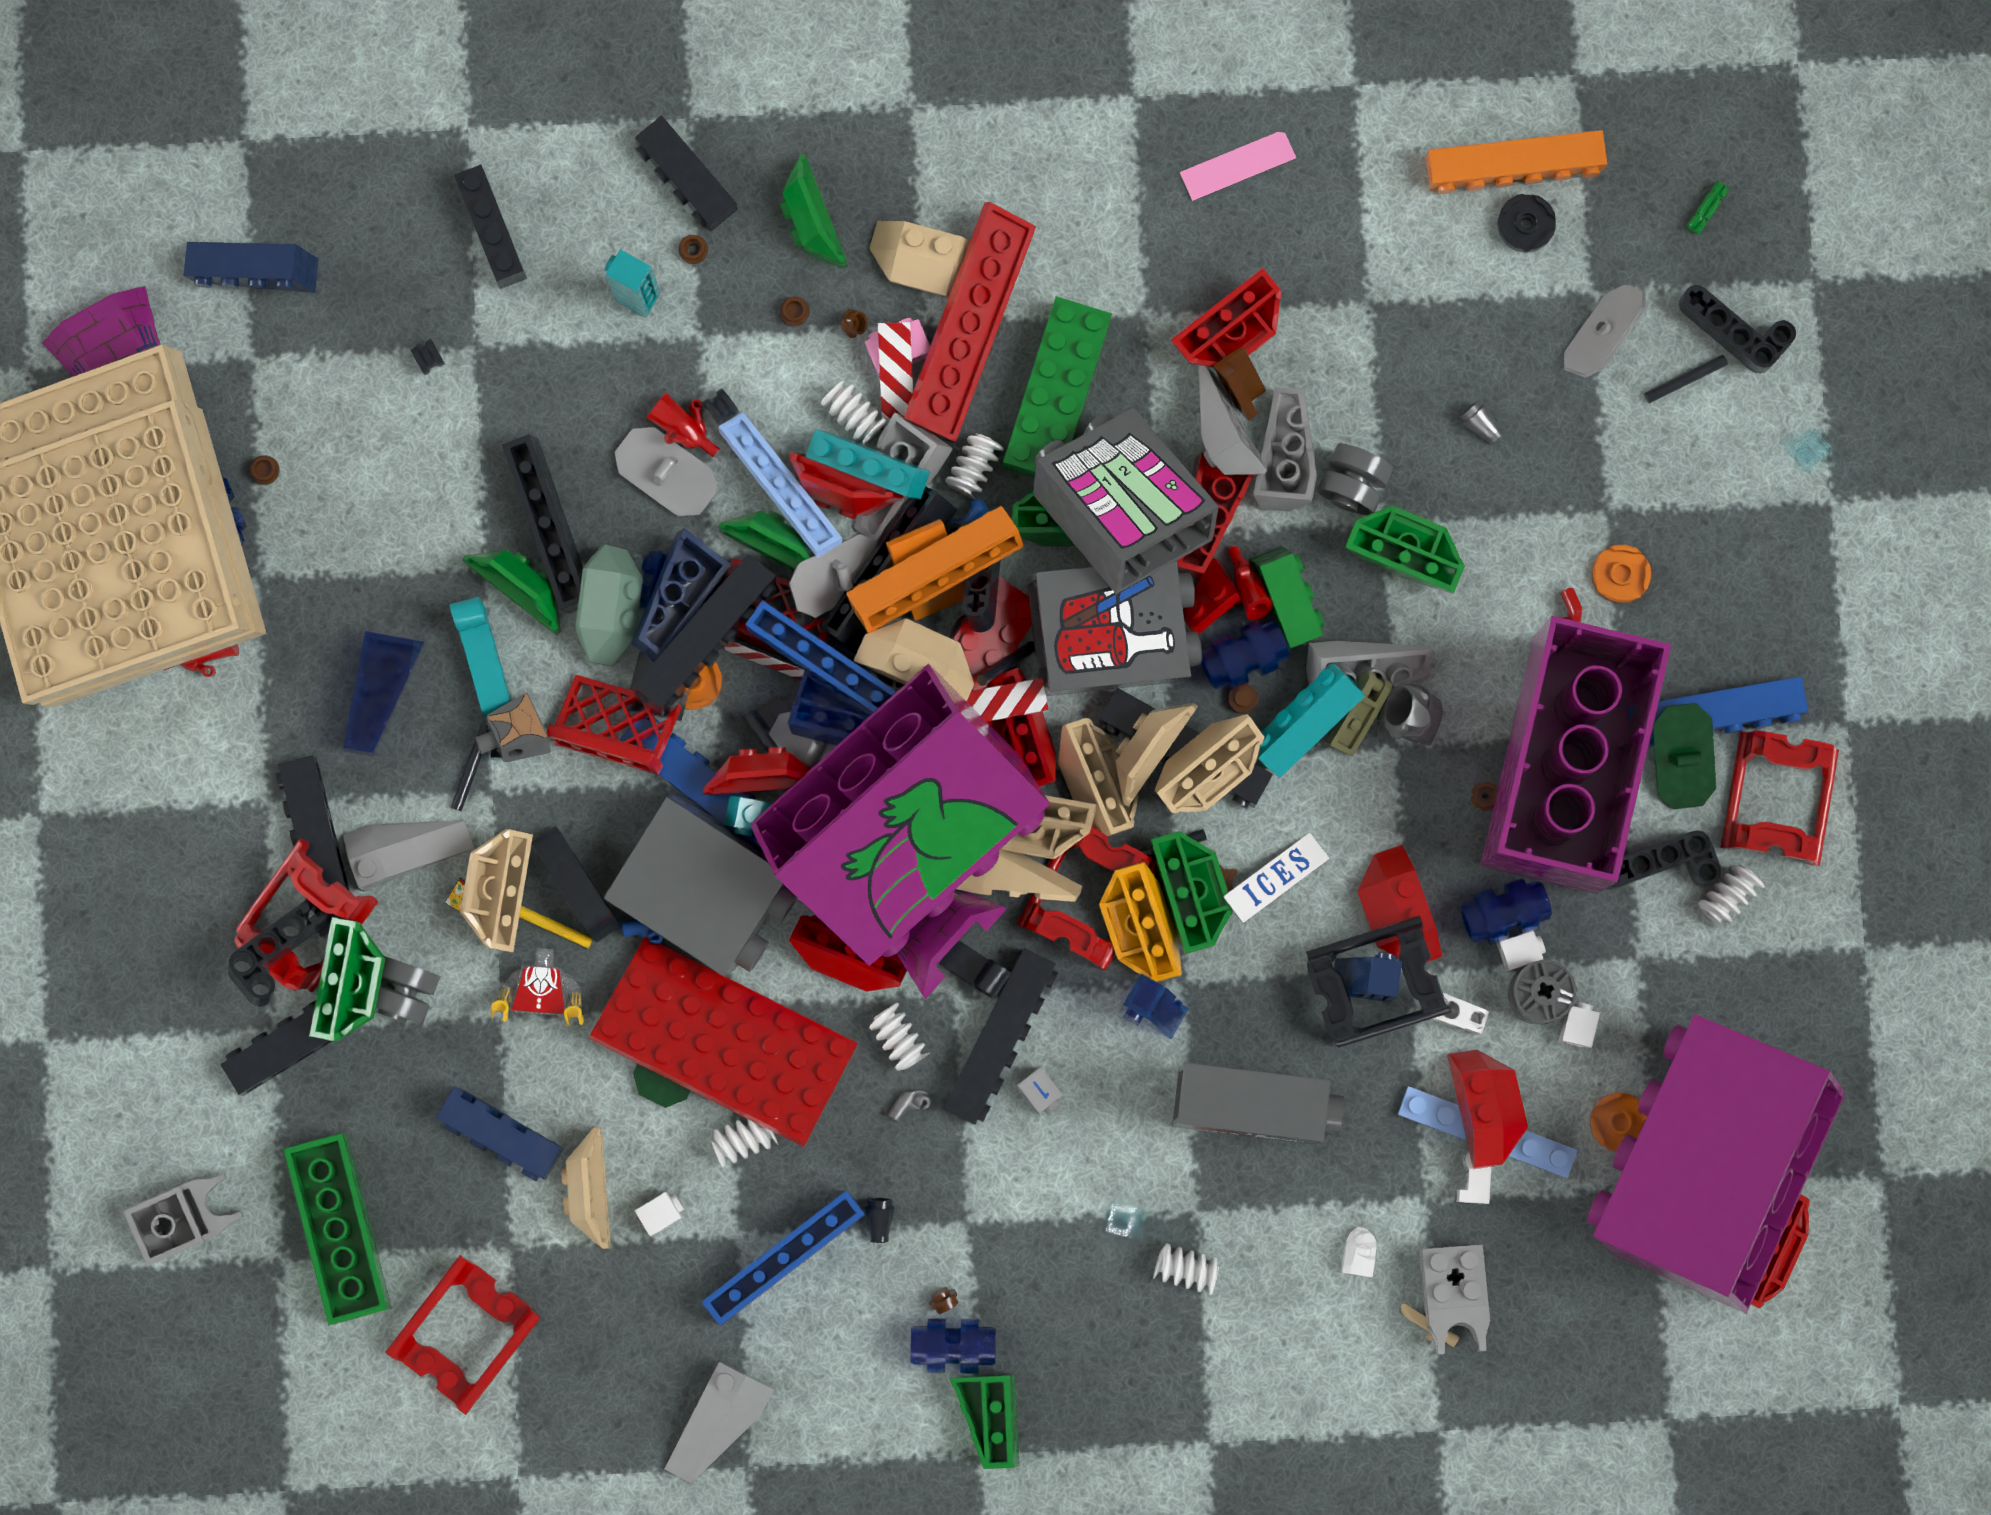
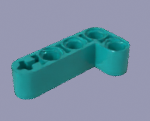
(481, 653)

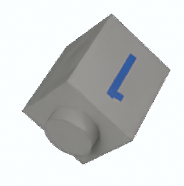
(1041, 1091)

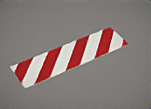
(895, 368)
(765, 660)
(1009, 700)

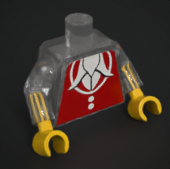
(540, 991)

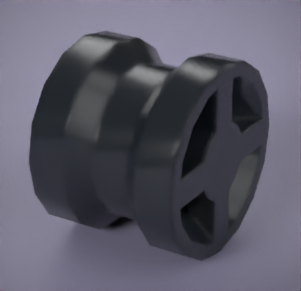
(427, 357)
(720, 406)

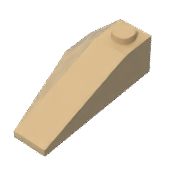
(1021, 875)

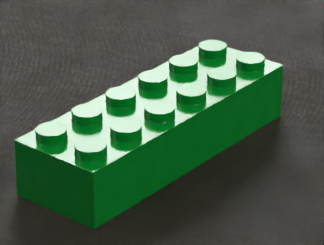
(1057, 382)
(337, 1229)

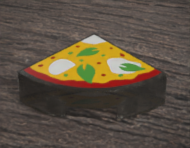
(456, 895)

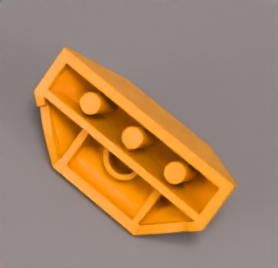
(1141, 923)

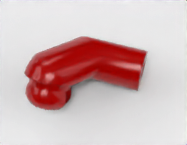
(1572, 604)

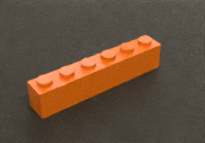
(1516, 161)
(935, 569)

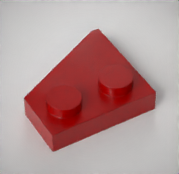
(1212, 597)

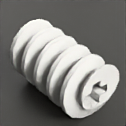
(852, 412)
(973, 465)
(1729, 895)
(898, 1038)
(741, 1140)
(1187, 1268)

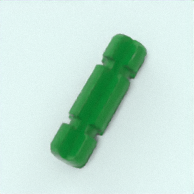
(1707, 207)

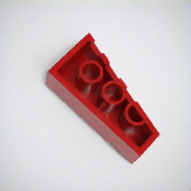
(1227, 493)

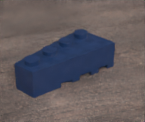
(251, 266)
(681, 588)
(500, 1133)

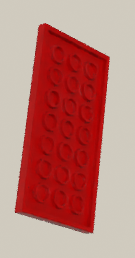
(723, 1041)

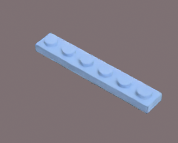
(780, 485)
(1447, 1118)

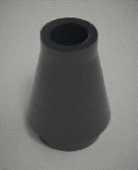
(879, 1218)

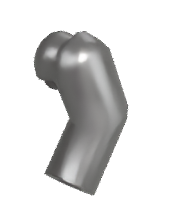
(909, 1101)

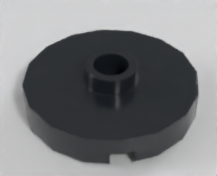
(1526, 208)

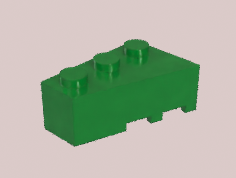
(1289, 595)
(991, 1417)

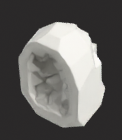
(1359, 1253)

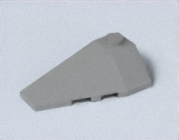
(1223, 430)
(913, 446)
(1287, 454)
(1389, 661)
(394, 850)
(722, 1414)

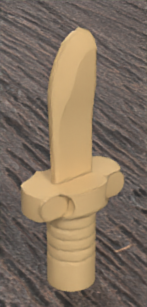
(1419, 1319)

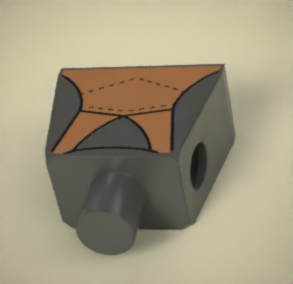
(515, 731)

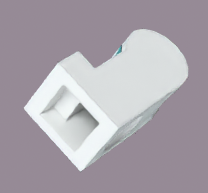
(1464, 1016)
(1477, 1183)

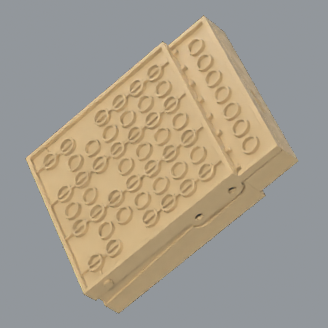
(115, 532)

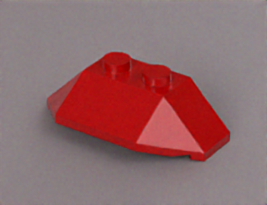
(1239, 320)
(840, 489)
(1027, 735)
(757, 772)
(1394, 894)
(834, 958)
(1488, 1106)
(1785, 1254)

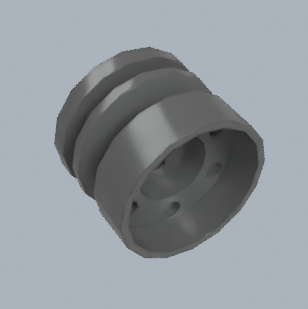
(1524, 989)

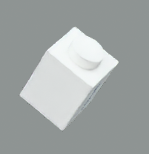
(1521, 950)
(1579, 1026)
(660, 1213)

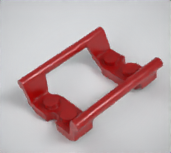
(1763, 835)
(327, 897)
(1058, 924)
(429, 1360)

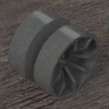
(1357, 474)
(406, 982)

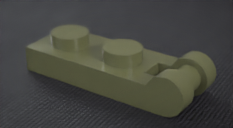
(1354, 725)

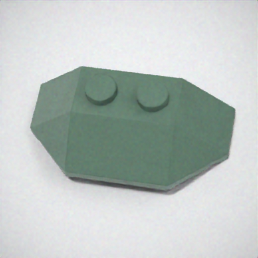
(608, 604)

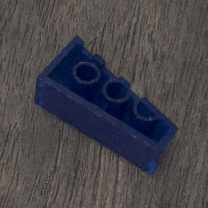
(380, 682)

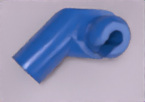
(976, 510)
(637, 928)

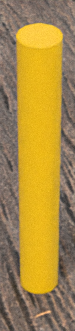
(555, 927)

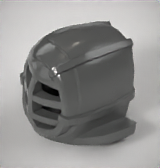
(1411, 714)

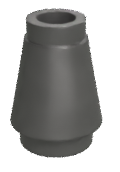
(1481, 421)

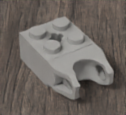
(190, 1219)
(1455, 1305)

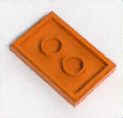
(914, 542)

